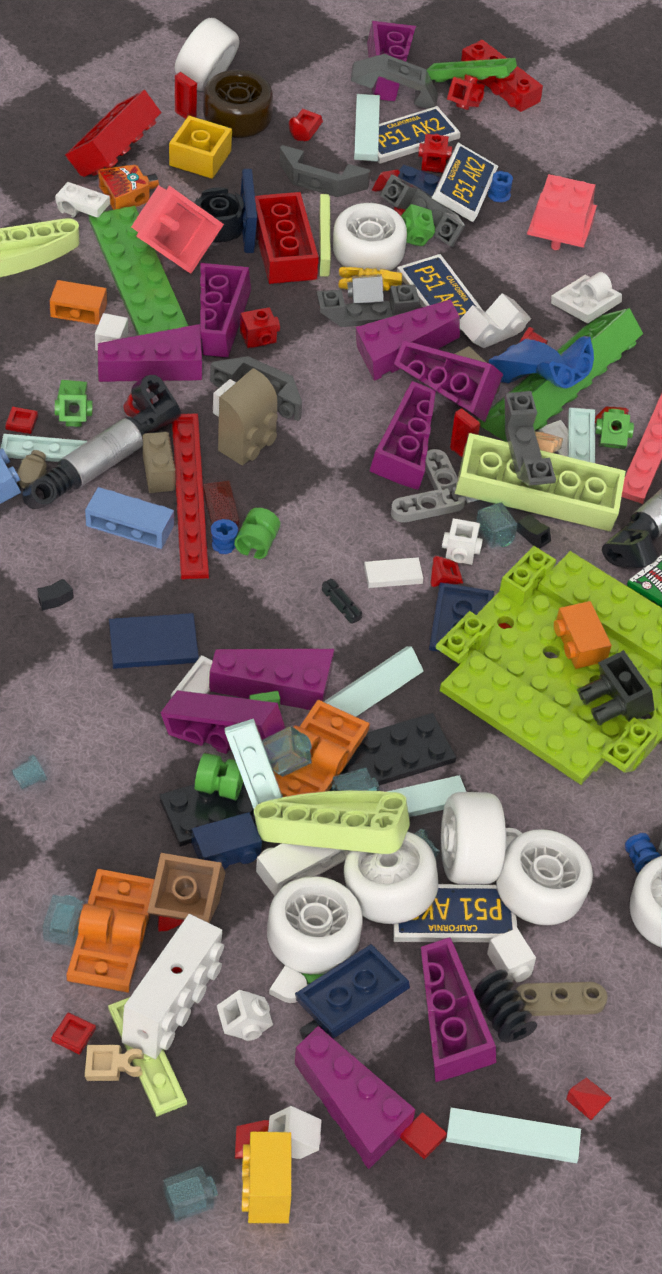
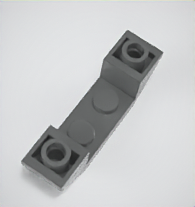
(367, 71)
(351, 181)
(402, 194)
(332, 305)
(288, 397)
(522, 440)

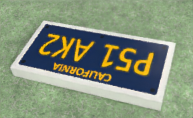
(404, 134)
(465, 182)
(437, 283)
(461, 913)

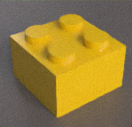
(200, 147)
(267, 1177)

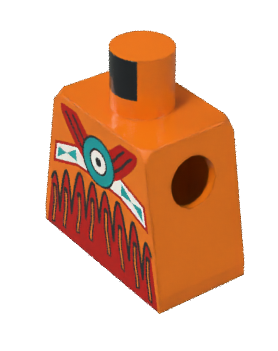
(126, 186)

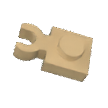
(107, 1062)

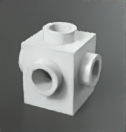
(462, 541)
(244, 1015)

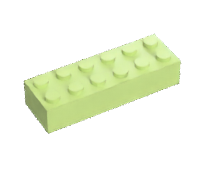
(582, 490)

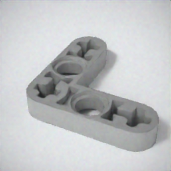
(438, 497)

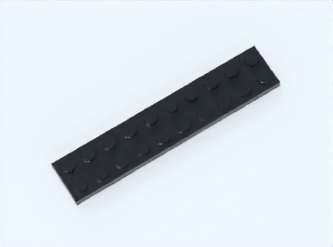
(385, 752)

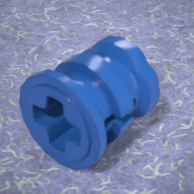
(500, 186)
(223, 536)
(640, 850)

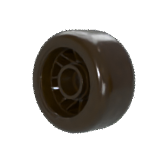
(239, 102)

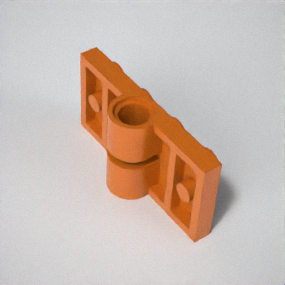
(333, 742)
(111, 931)

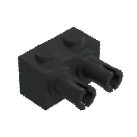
(624, 684)

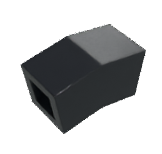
(534, 531)
(54, 595)

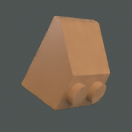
(186, 887)

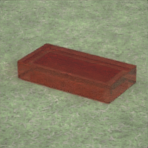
(220, 501)

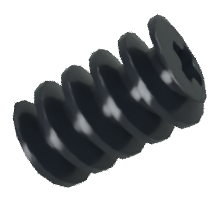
(503, 1008)

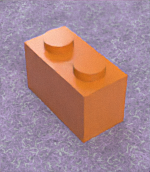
(78, 302)
(582, 634)

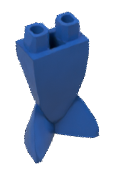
(537, 357)

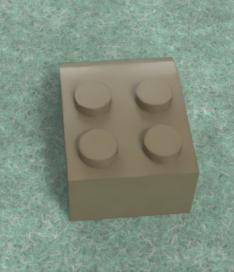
(247, 417)

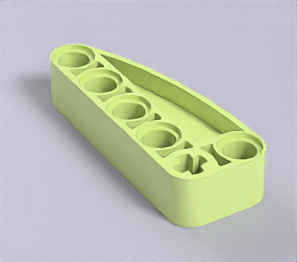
(36, 244)
(336, 820)

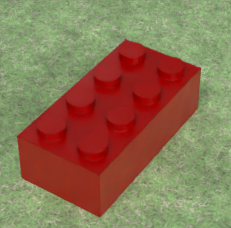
(114, 134)
(285, 238)

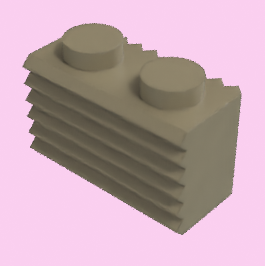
(158, 462)

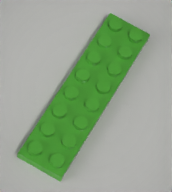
(137, 273)

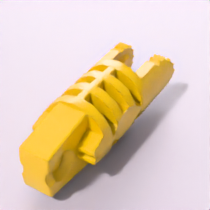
(389, 278)

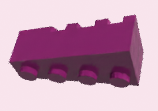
(393, 41)
(426, 326)
(167, 354)
(457, 378)
(296, 674)
(204, 717)
(456, 1023)

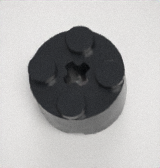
(226, 209)

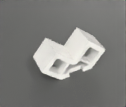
(498, 323)

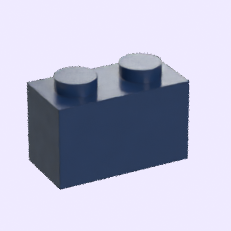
(228, 841)

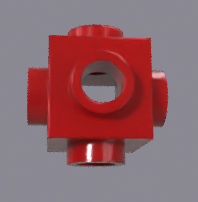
(466, 92)
(434, 152)
(259, 327)

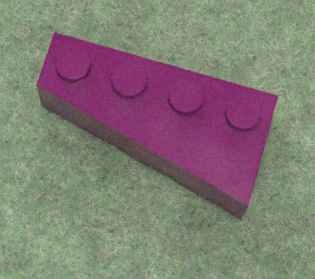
(222, 299)
(405, 443)
(353, 1095)

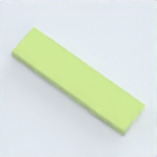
(324, 234)
(157, 1073)

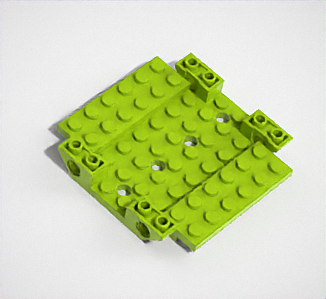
(536, 697)

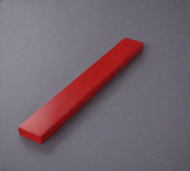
(190, 498)

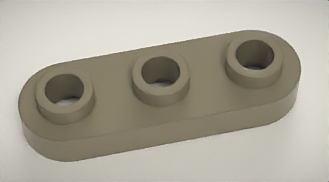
(575, 1001)

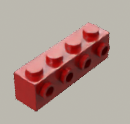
(517, 89)

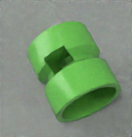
(257, 532)
(218, 776)

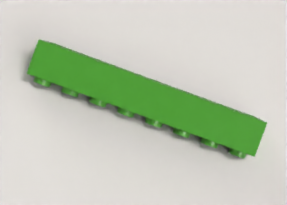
(609, 338)

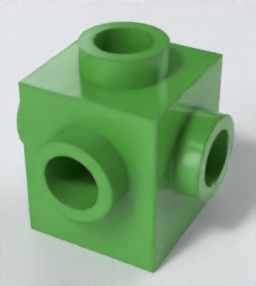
(418, 224)
(62, 407)
(610, 437)

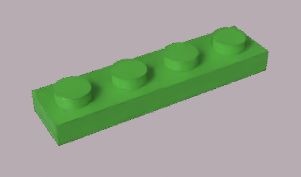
(480, 68)

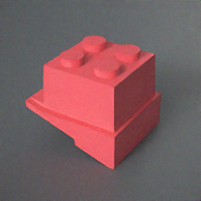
(564, 212)
(176, 227)

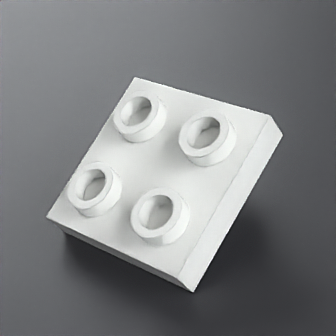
(587, 297)

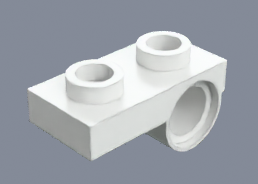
(76, 198)

